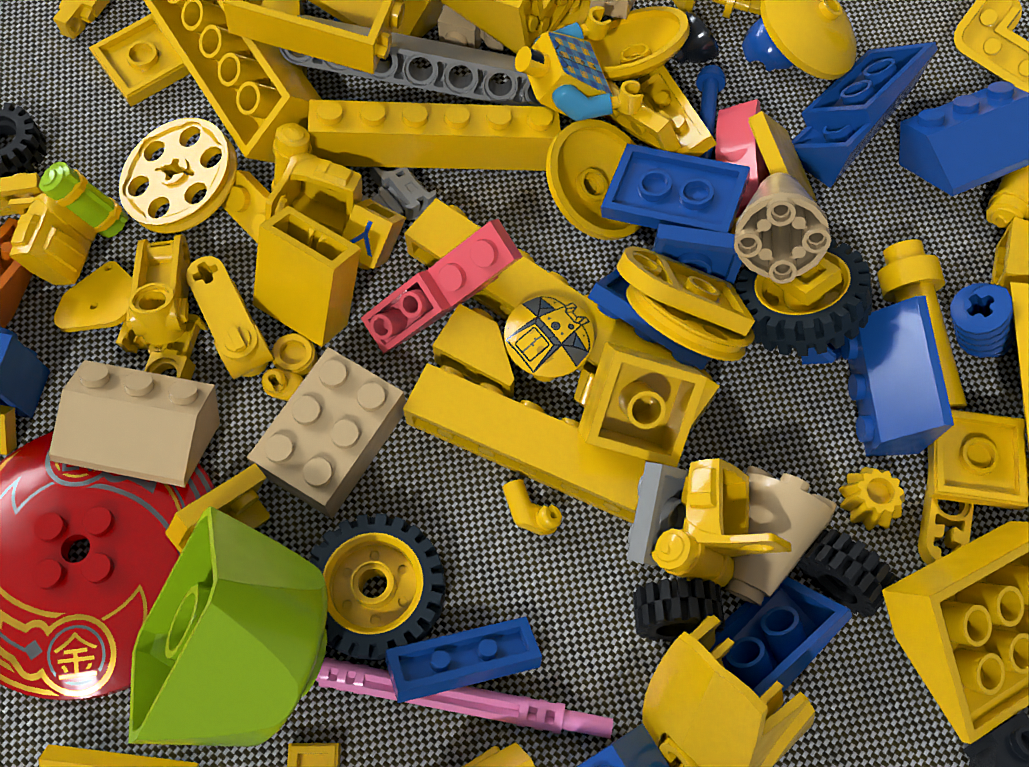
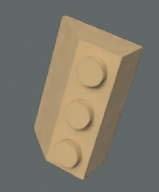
(134, 423)

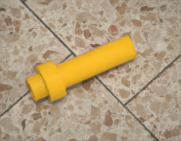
(913, 274)

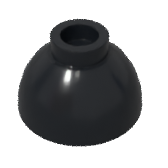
(700, 44)

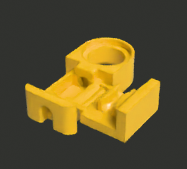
(167, 356)

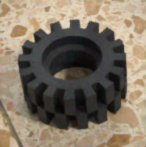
(26, 144)
(847, 572)
(676, 607)

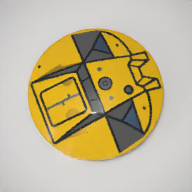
(548, 336)

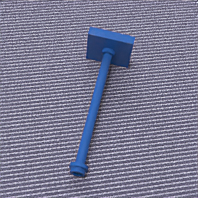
(699, 248)

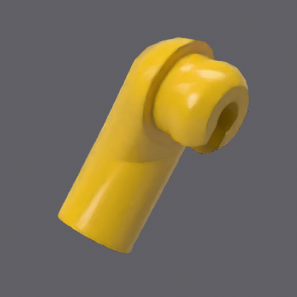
(280, 383)
(528, 515)

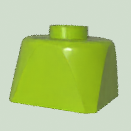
(227, 640)

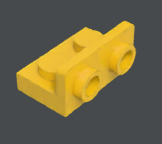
(234, 497)

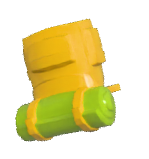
(62, 224)

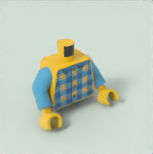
(569, 76)

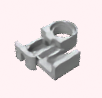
(400, 191)

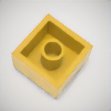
(641, 404)

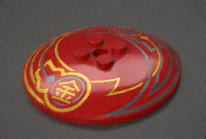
(76, 623)

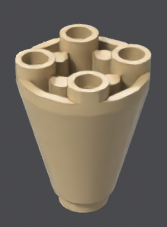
(781, 230)
(788, 512)

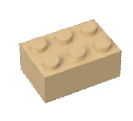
(329, 432)

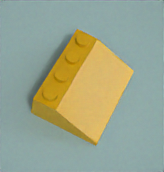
(969, 629)

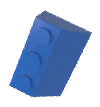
(968, 138)
(897, 381)

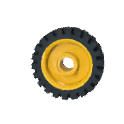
(791, 324)
(413, 593)

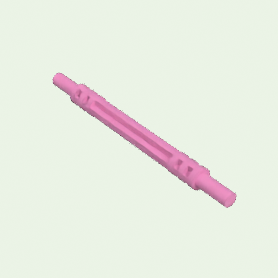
(467, 700)

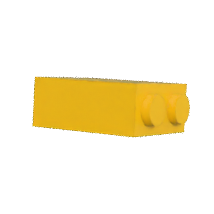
(305, 275)

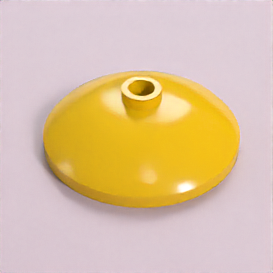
(812, 35)
(641, 42)
(580, 172)

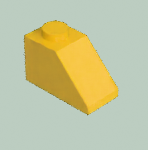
(475, 349)

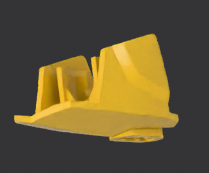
(711, 717)

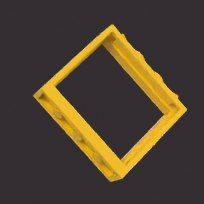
(313, 38)

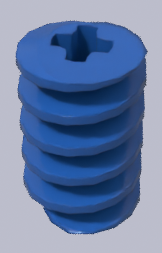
(983, 320)

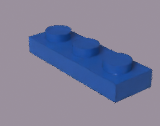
(462, 659)

